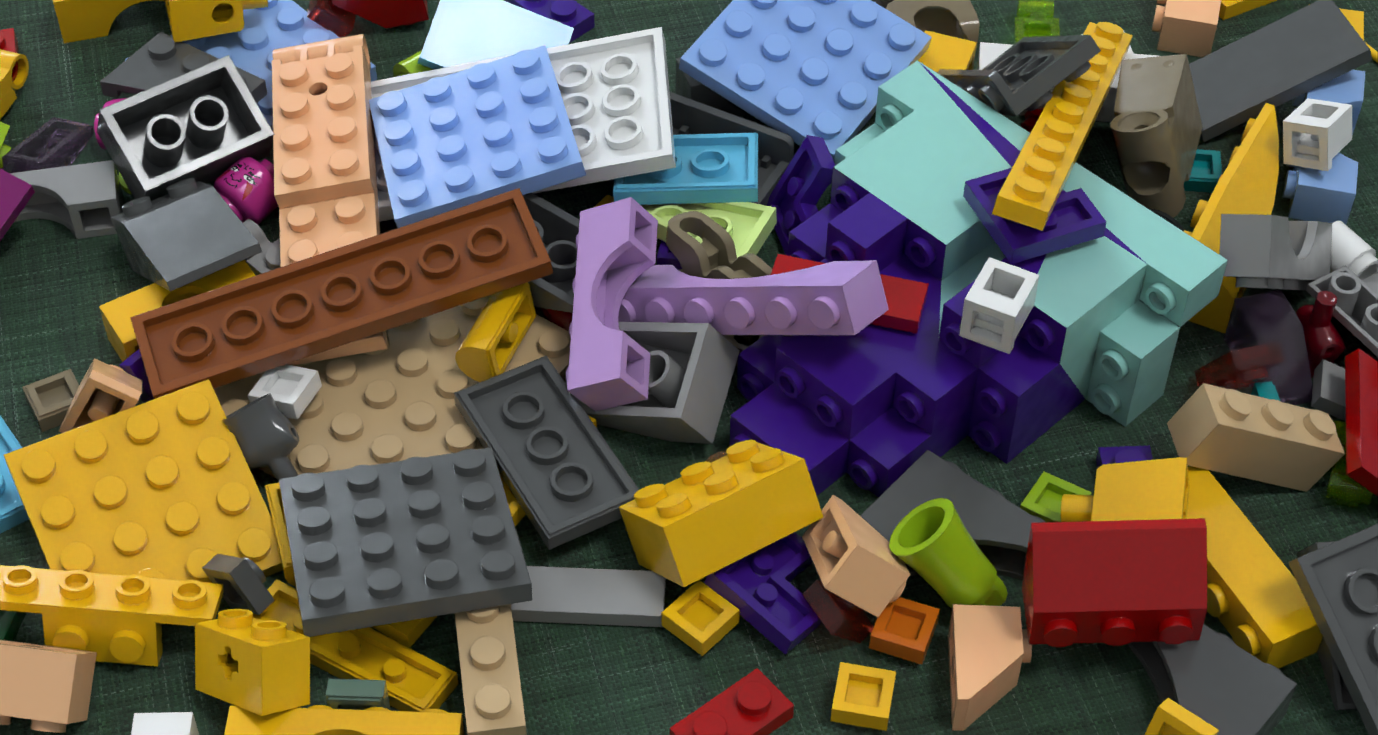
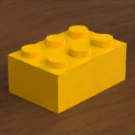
(720, 511)

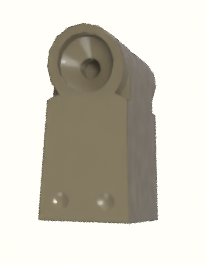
(1156, 130)

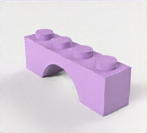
(612, 250)

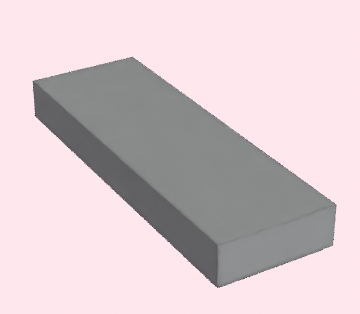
(593, 597)

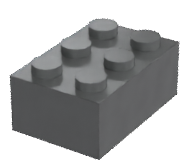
(184, 129)

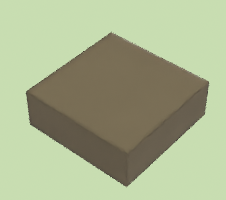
(51, 398)

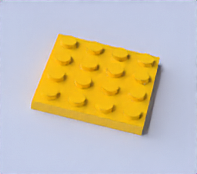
(146, 492)

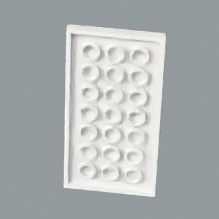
(613, 99)

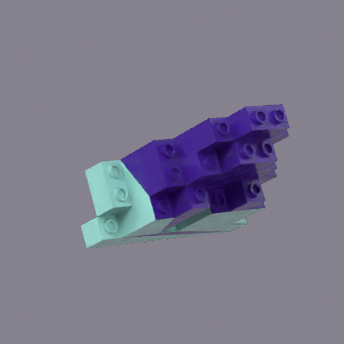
(888, 395)

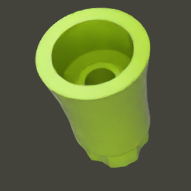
(946, 555)

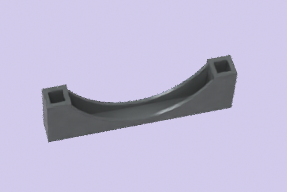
(1202, 675)

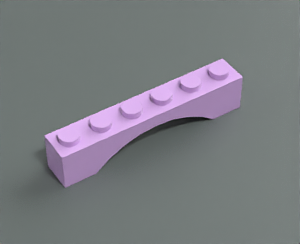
(806, 301)

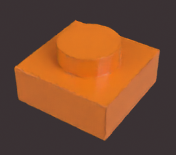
(905, 630)

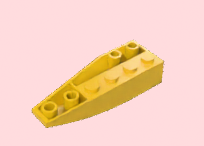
(1243, 188)

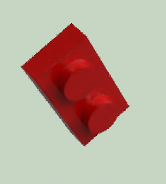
(744, 708)

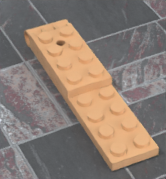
(325, 156)

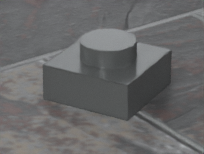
(241, 582)

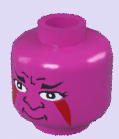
(248, 189)

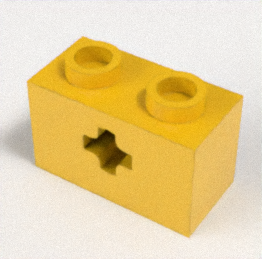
(252, 662)

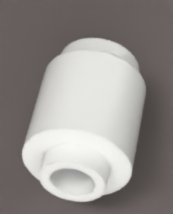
(1351, 251)

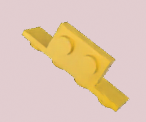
(107, 612)

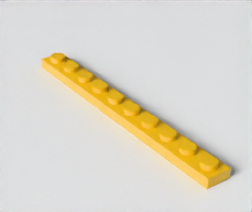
(1060, 133)

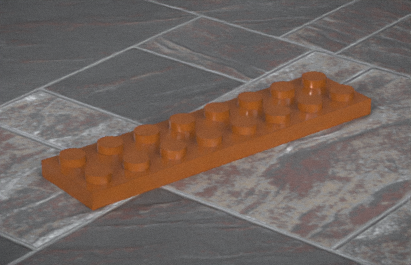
(342, 295)

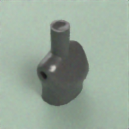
(264, 436)

